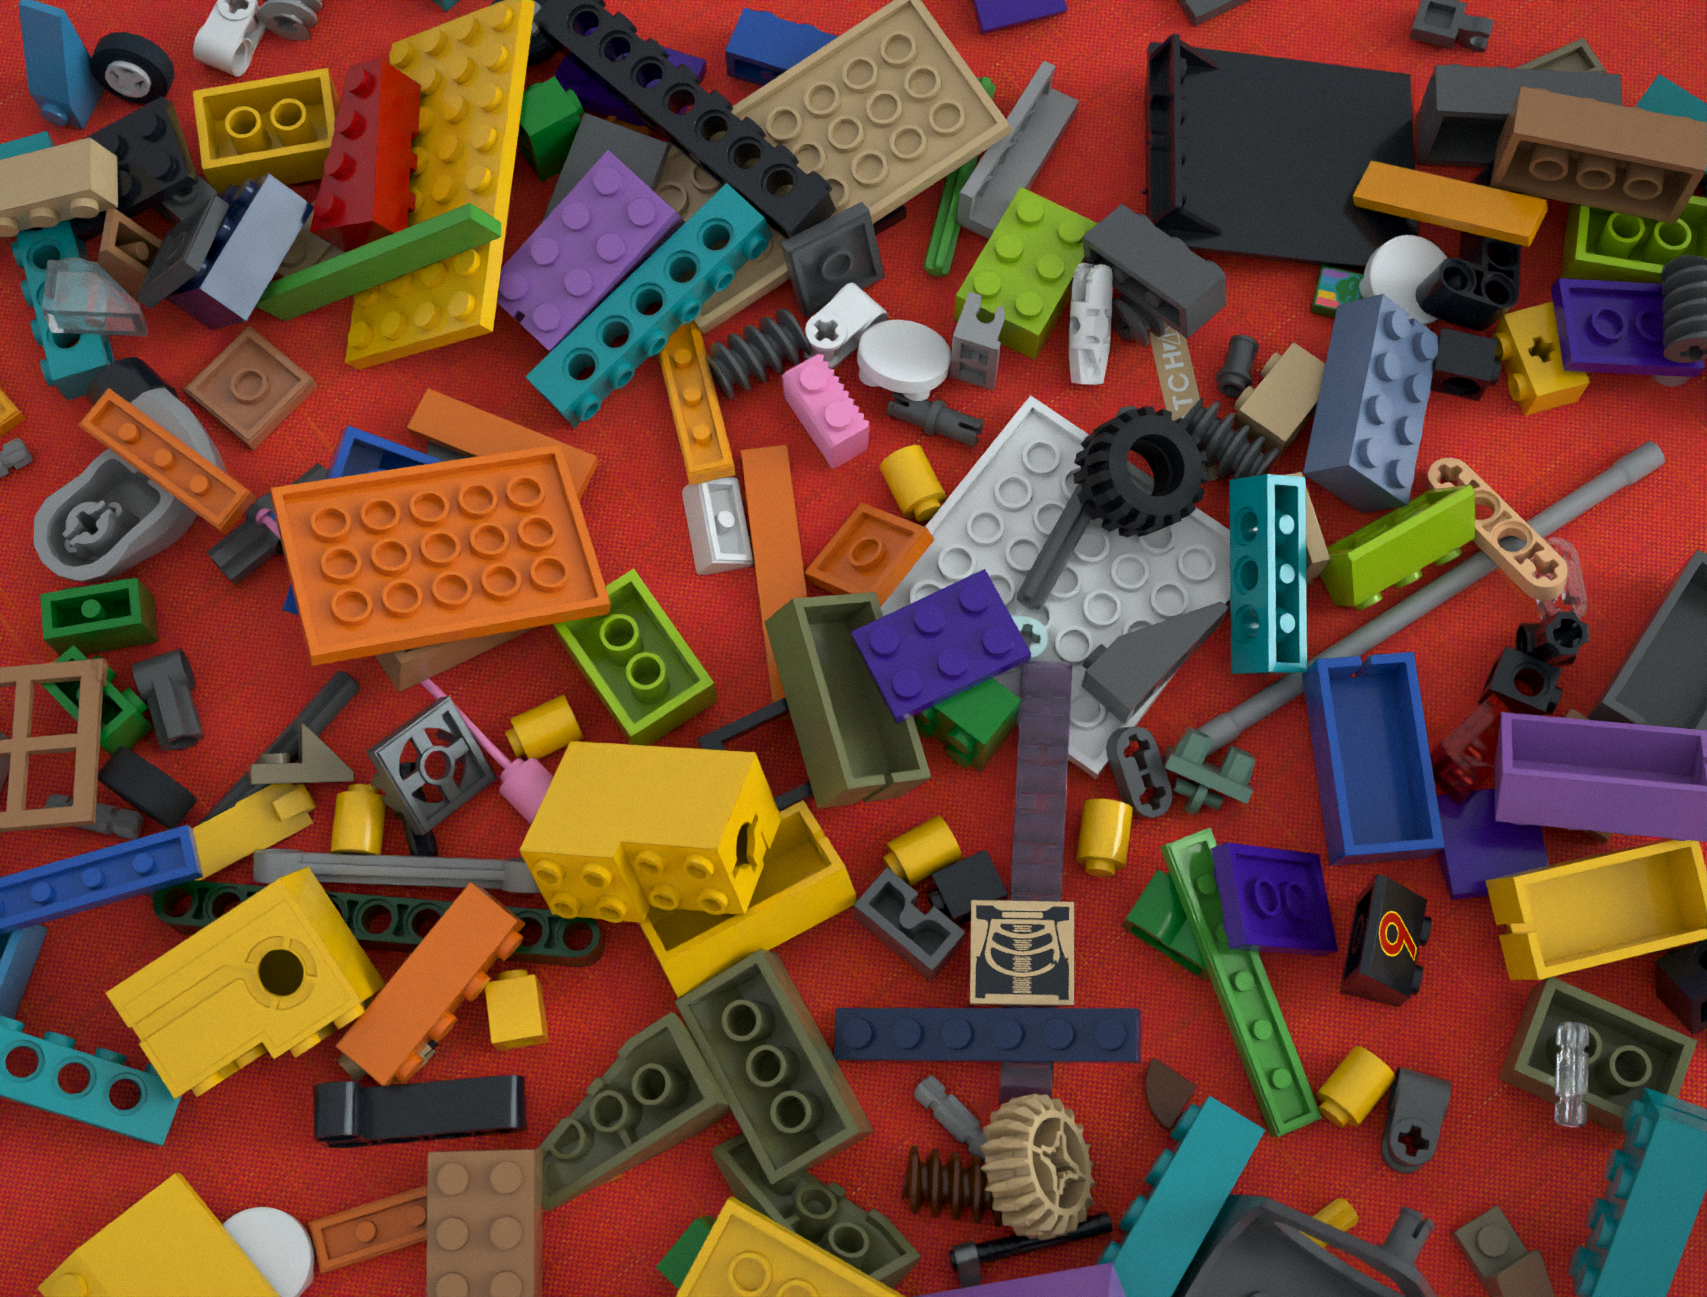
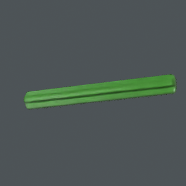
(945, 228)

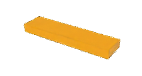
(1450, 203)
(695, 406)

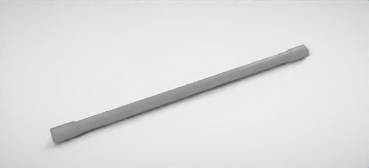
(1623, 473)

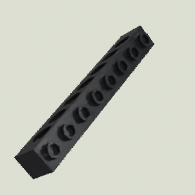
(564, 27)

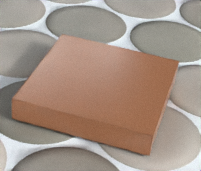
(251, 388)

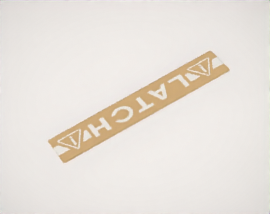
(1177, 377)

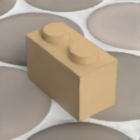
(1282, 400)

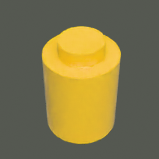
(913, 483)
(544, 729)
(358, 821)
(1104, 836)
(922, 851)
(1354, 1088)

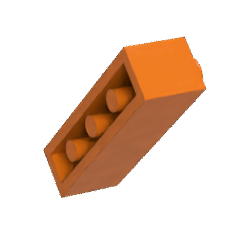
(432, 985)

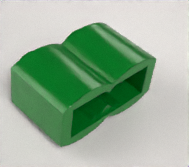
(1163, 925)

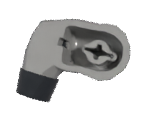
(112, 510)

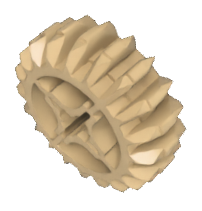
(1038, 1167)

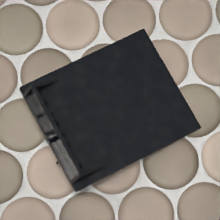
(1269, 153)

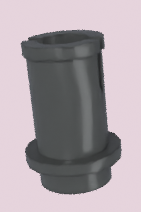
(1238, 365)

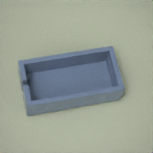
(1372, 404)

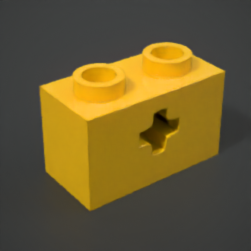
(1534, 362)

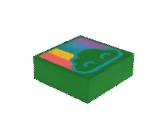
(1335, 288)

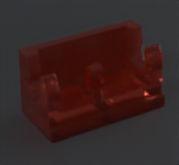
(1469, 751)

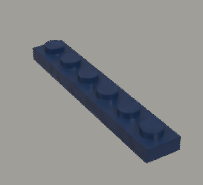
(989, 1035)

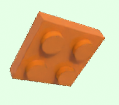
(869, 554)

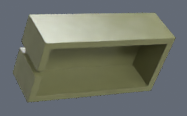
(835, 707)

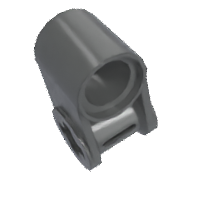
(1416, 1110)

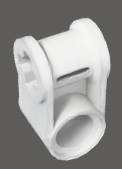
(230, 36)
(840, 324)

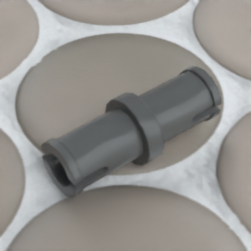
(936, 419)

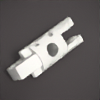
(1090, 323)

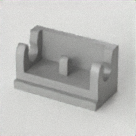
(976, 345)

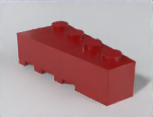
(369, 158)

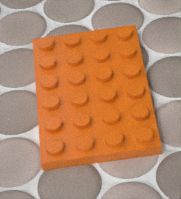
(437, 553)

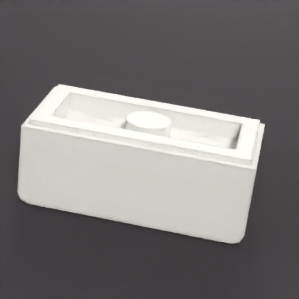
(717, 526)

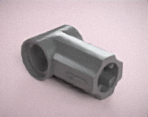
(166, 688)

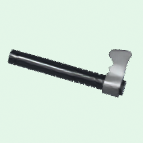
(968, 1256)

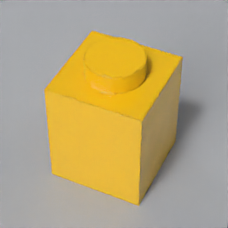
(516, 1011)

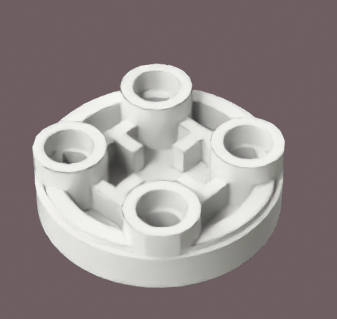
(1399, 269)
(903, 358)
(276, 1247)

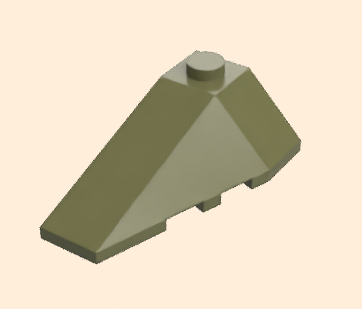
(637, 1109)
(819, 1214)

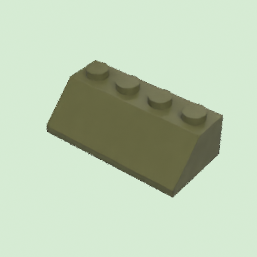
(773, 1066)

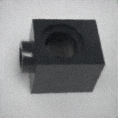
(1465, 364)
(1539, 675)
(965, 881)

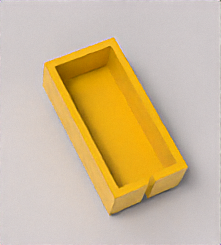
(796, 890)
(1601, 908)

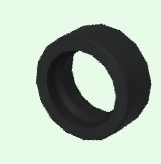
(146, 788)

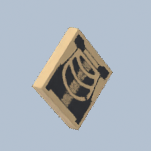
(1022, 953)

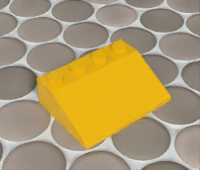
(160, 1249)

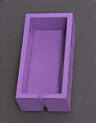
(584, 250)
(1601, 776)

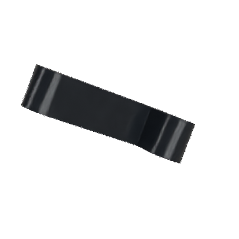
(1479, 283)
(417, 1112)

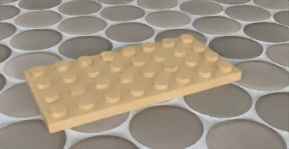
(867, 112)

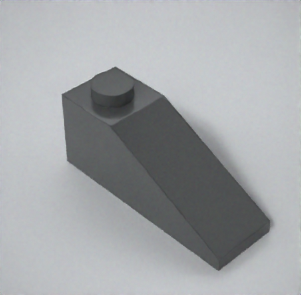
(1143, 660)

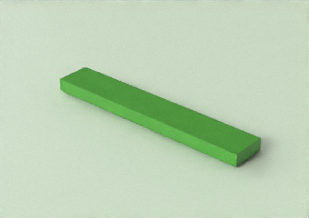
(379, 261)
(1242, 992)

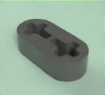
(1139, 771)

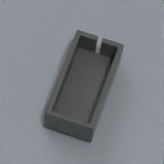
(1470, 106)
(1666, 666)

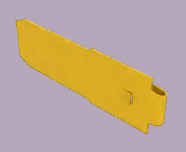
(252, 825)

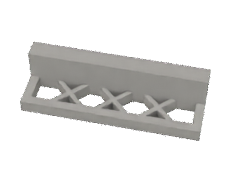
(1018, 158)

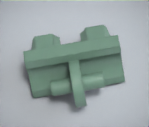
(1230, 778)

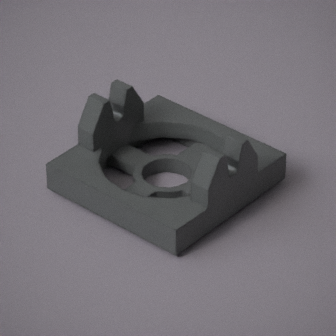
(462, 747)

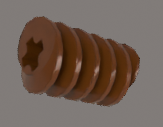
(948, 1185)

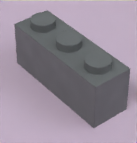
(1157, 270)

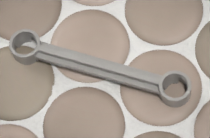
(503, 874)

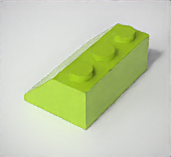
(1399, 546)

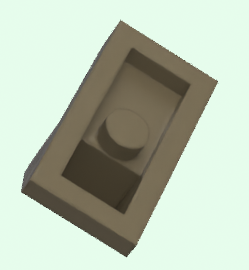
(314, 764)
(1501, 1257)

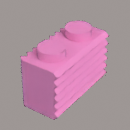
(826, 410)

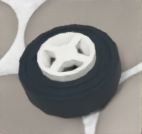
(132, 67)

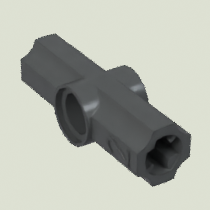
(252, 543)

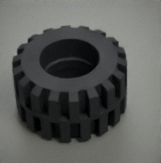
(1169, 453)

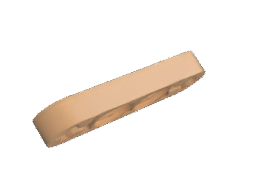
(1501, 524)

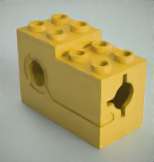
(650, 831)
(249, 986)

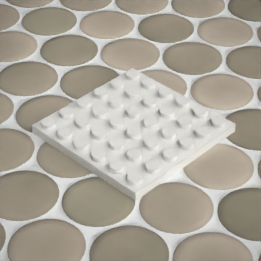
(1109, 584)

